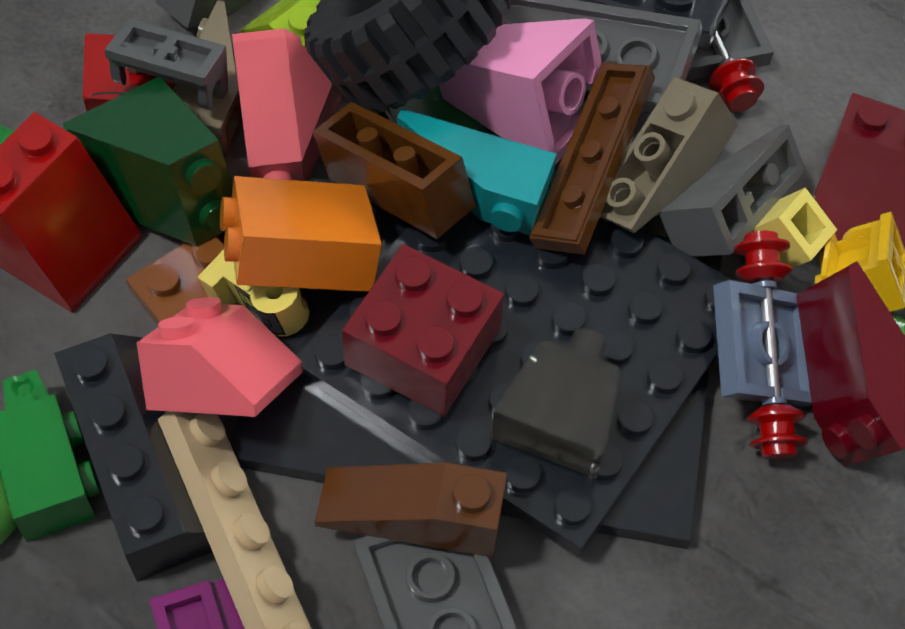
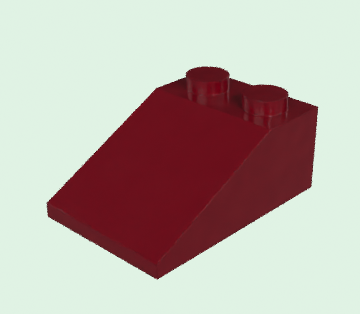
(865, 167)
(854, 366)

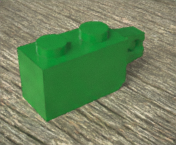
(40, 461)

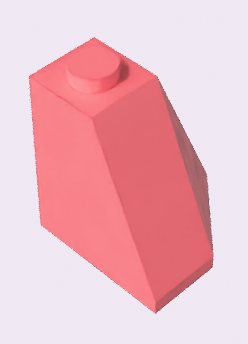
(281, 103)

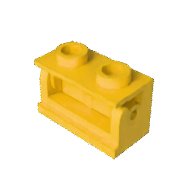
(879, 253)

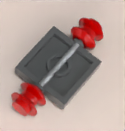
(733, 57)

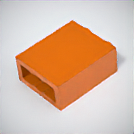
(300, 234)

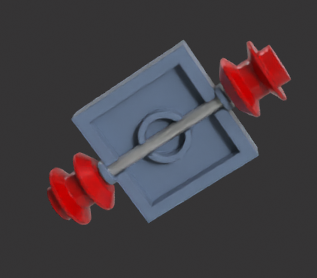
(763, 344)

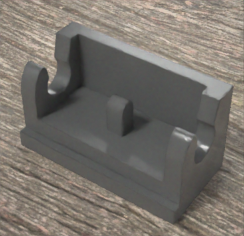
(169, 56)

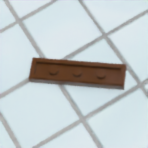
(592, 158)

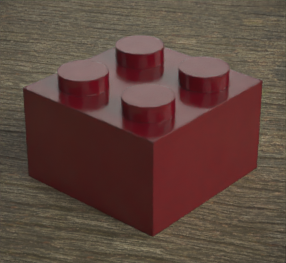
(422, 329)

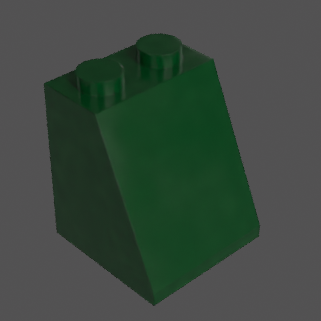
(158, 161)

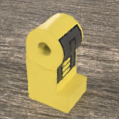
(278, 307)

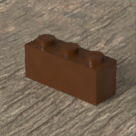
(398, 167)

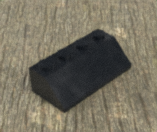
(131, 456)

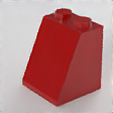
(58, 214)

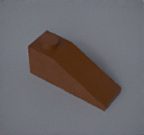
(416, 504)

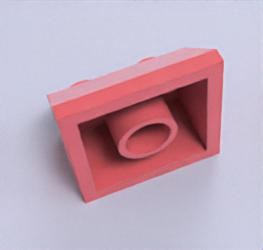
(214, 361)

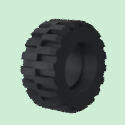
(398, 48)

